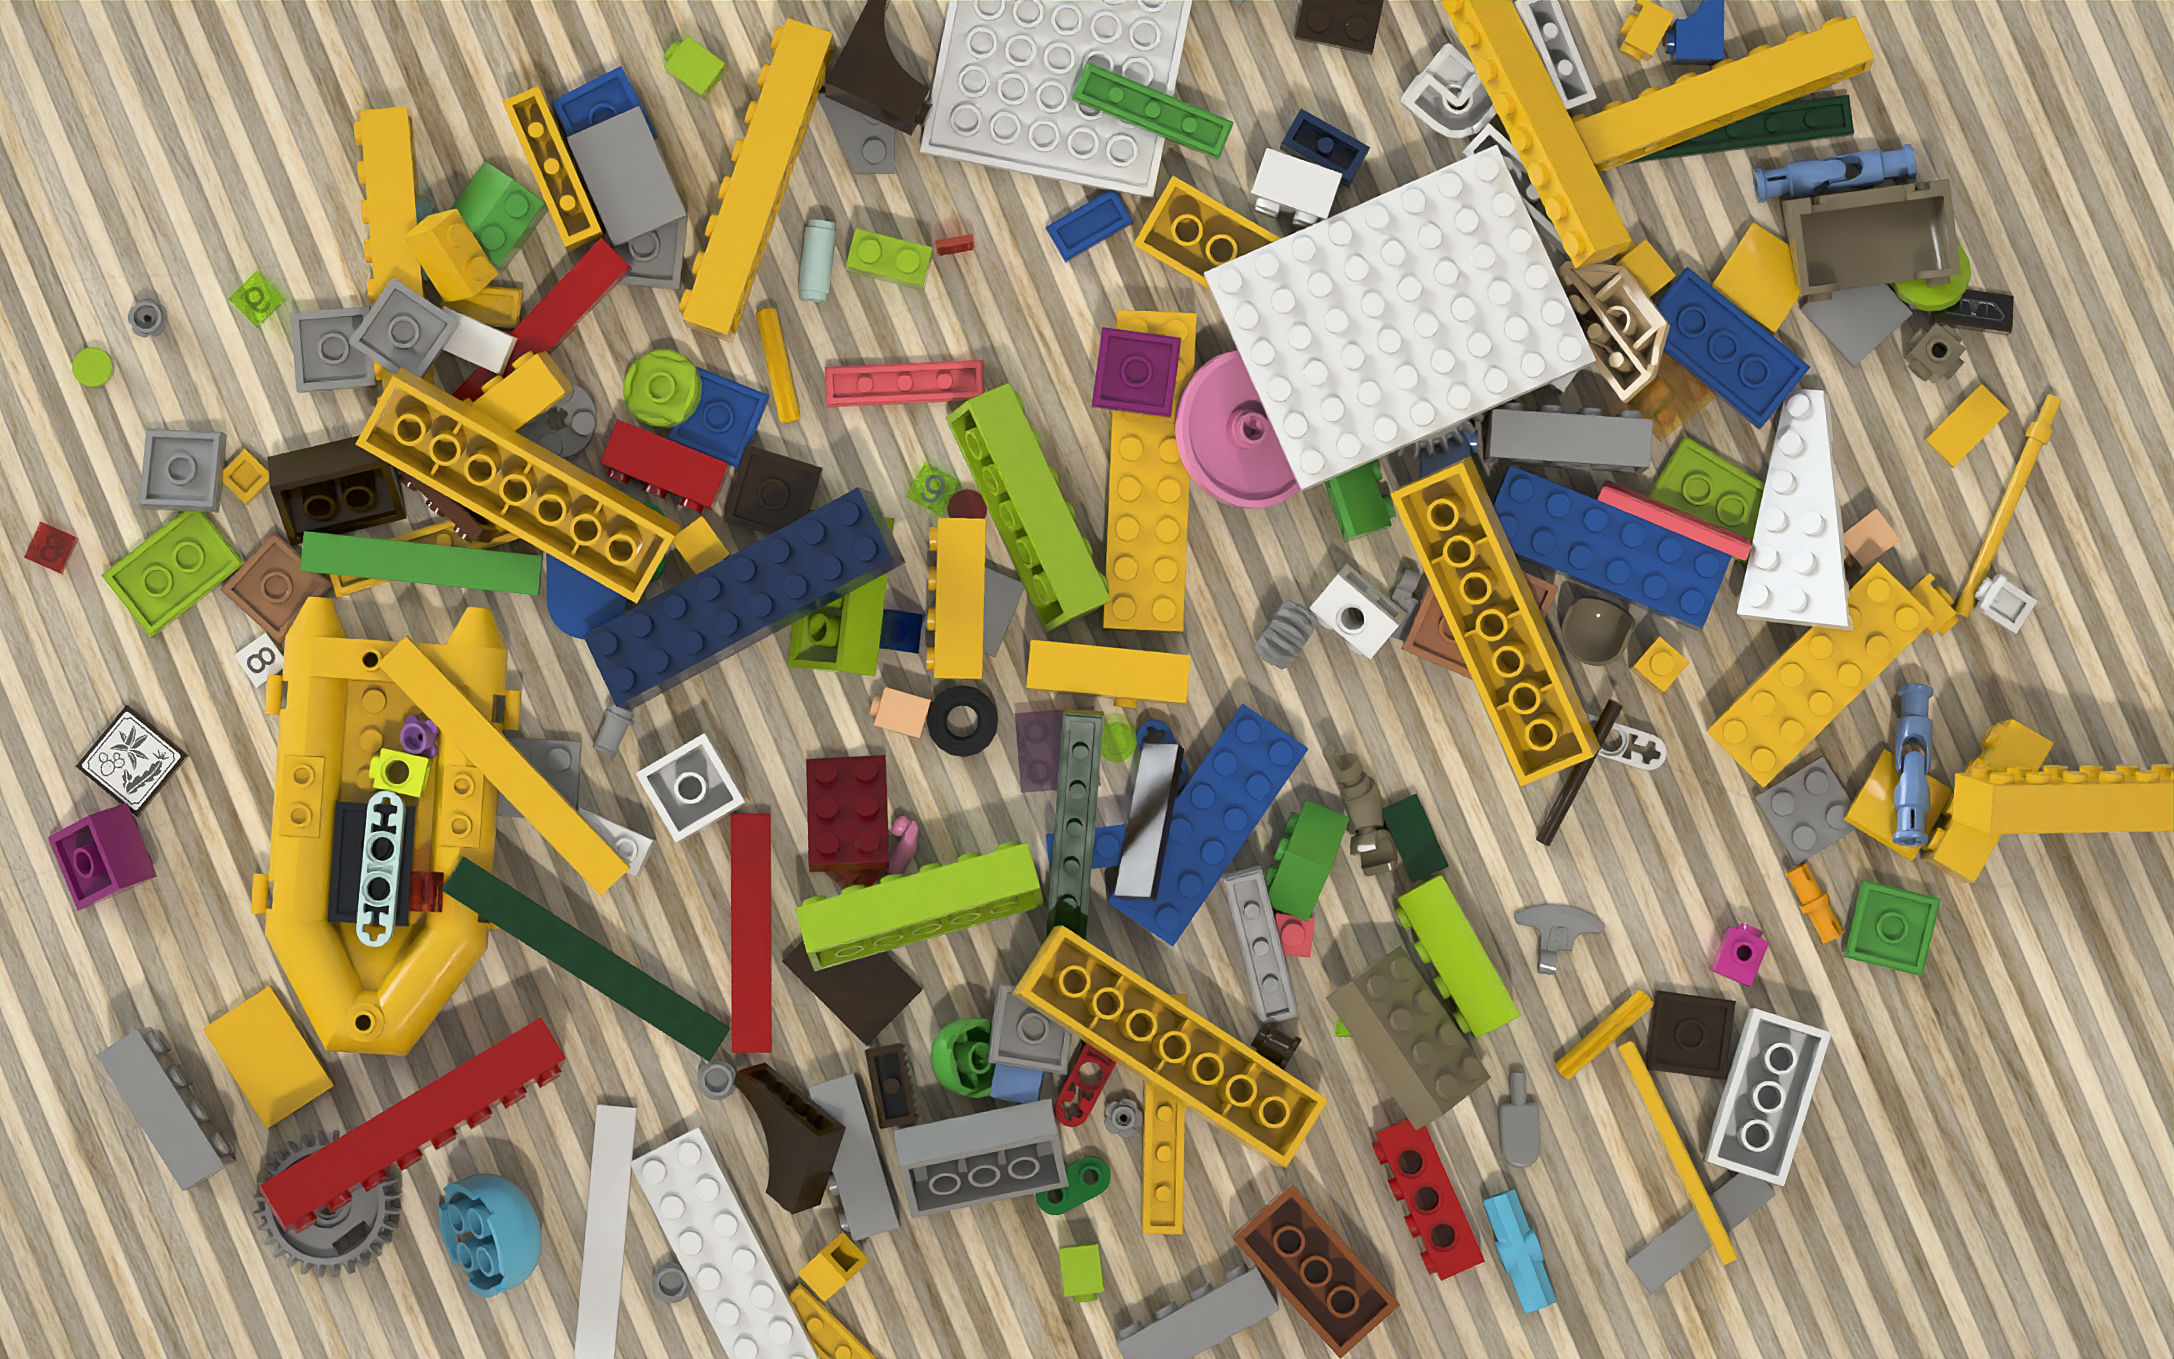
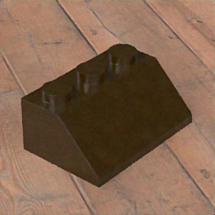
(334, 489)

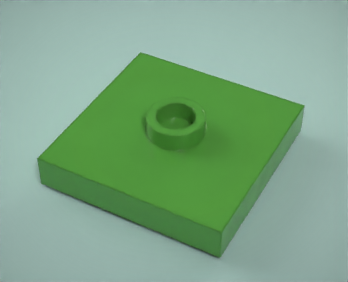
(1891, 927)

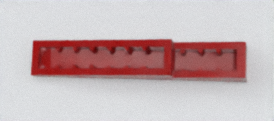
(558, 312)

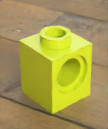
(418, 772)

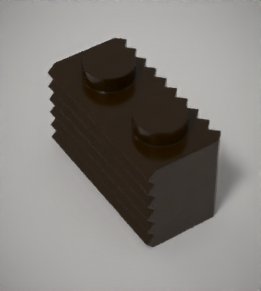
(891, 1085)

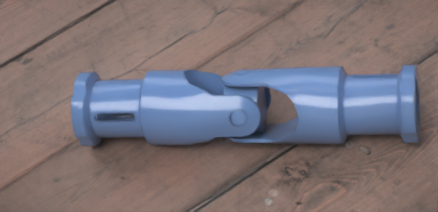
(1812, 176)
(1912, 791)

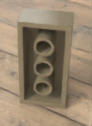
(1408, 1038)

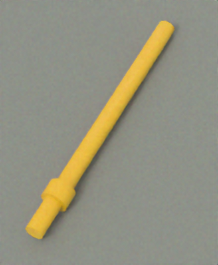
(2038, 435)

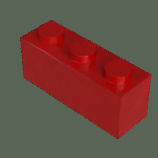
(664, 467)

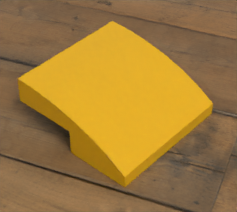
(1760, 278)
(1874, 804)

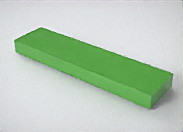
(1152, 111)

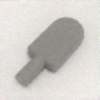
(1519, 1125)

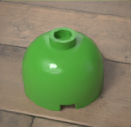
(961, 1057)

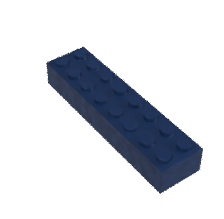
(744, 598)

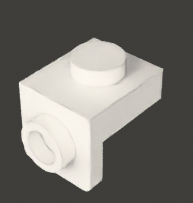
(2003, 603)

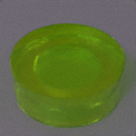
(1118, 742)

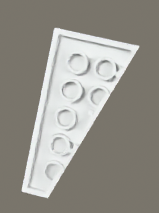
(1798, 538)

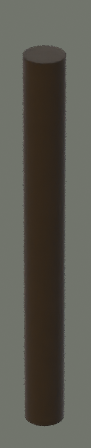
(1577, 776)

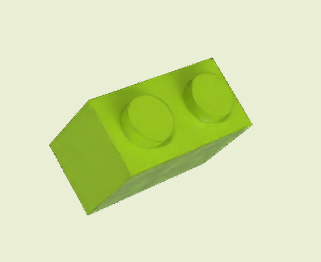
(889, 259)

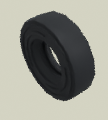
(979, 738)

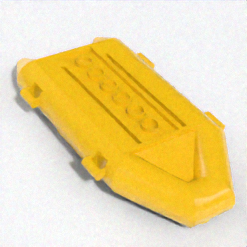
(332, 726)

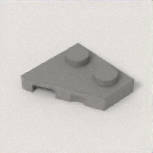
(864, 140)

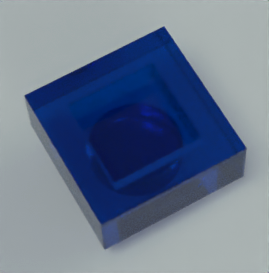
(901, 631)

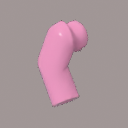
(907, 845)

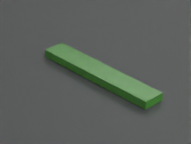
(421, 563)

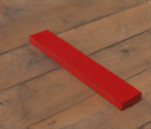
(751, 933)

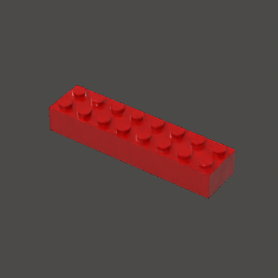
(412, 1126)

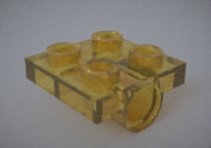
(1671, 398)

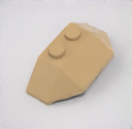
(1618, 322)

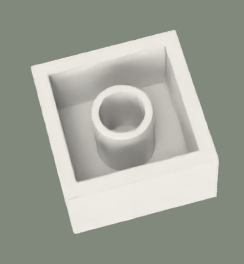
(1294, 189)
(691, 788)

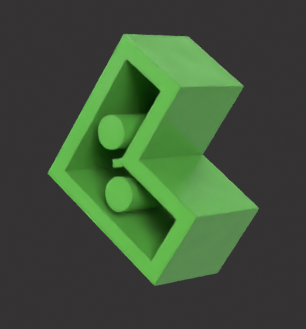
(1305, 859)

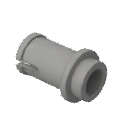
(613, 729)

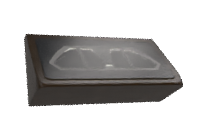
(1979, 313)

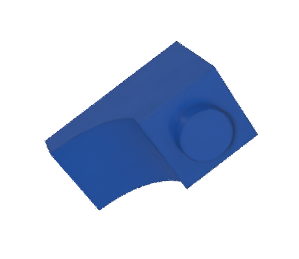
(1698, 37)

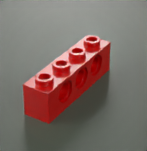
(1463, 1249)

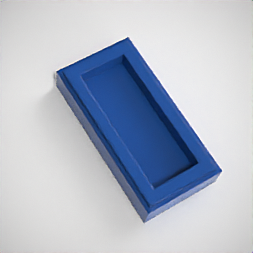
(1089, 225)

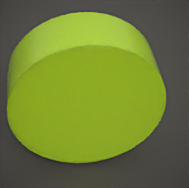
(93, 367)

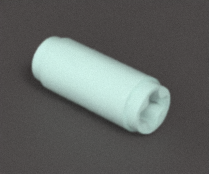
(817, 260)

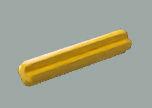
(778, 365)
(1604, 1034)

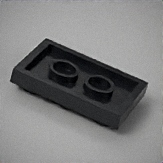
(348, 857)

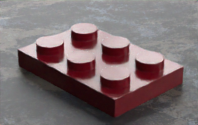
(847, 813)

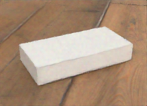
(480, 343)

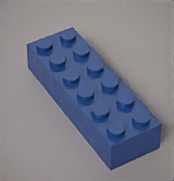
(1609, 548)
(1216, 819)

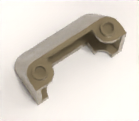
(1872, 238)

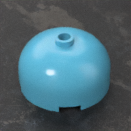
(503, 1227)

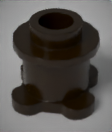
(1275, 1045)

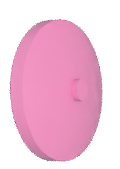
(1229, 438)

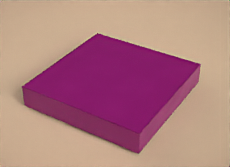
(1136, 372)

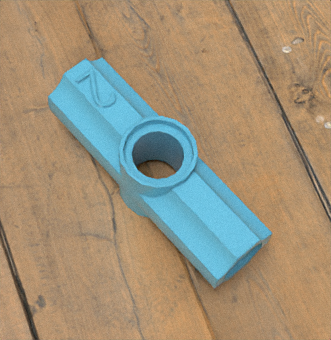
(1519, 1251)

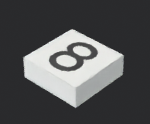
(260, 659)

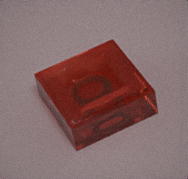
(51, 547)
(425, 891)

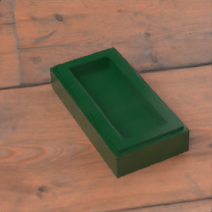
(1414, 838)

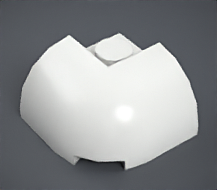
(1450, 96)

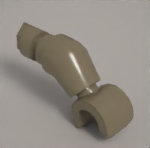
(1365, 811)

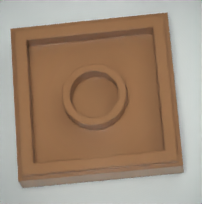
(273, 587)

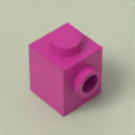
(1740, 954)

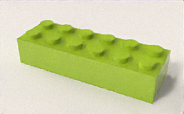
(1028, 507)
(919, 905)

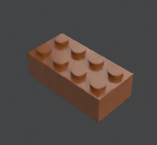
(1315, 1270)

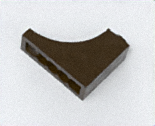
(873, 80)
(798, 1137)

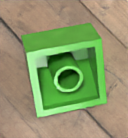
(499, 213)
(1359, 503)

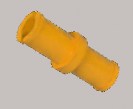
(1814, 902)

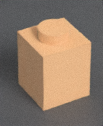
(1868, 540)
(900, 712)

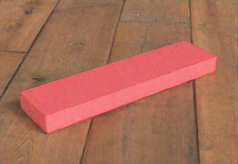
(904, 383)
(1675, 520)

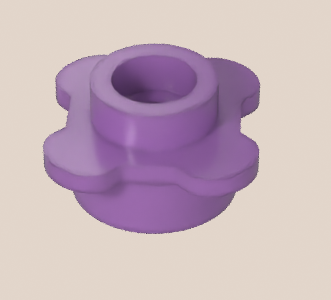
(412, 740)

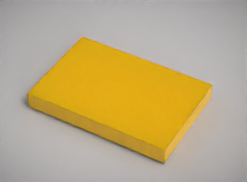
(269, 1057)

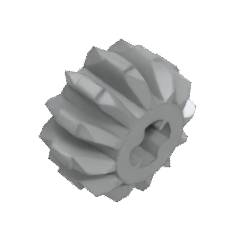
(1285, 634)

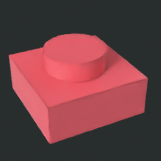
(1295, 934)

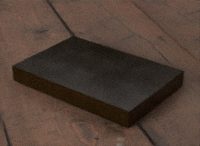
(860, 992)

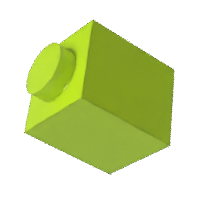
(694, 66)
(1081, 1271)

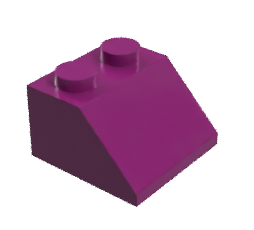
(102, 856)

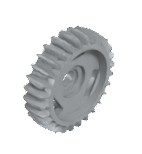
(315, 1243)

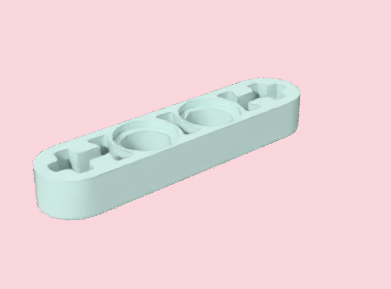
(376, 868)

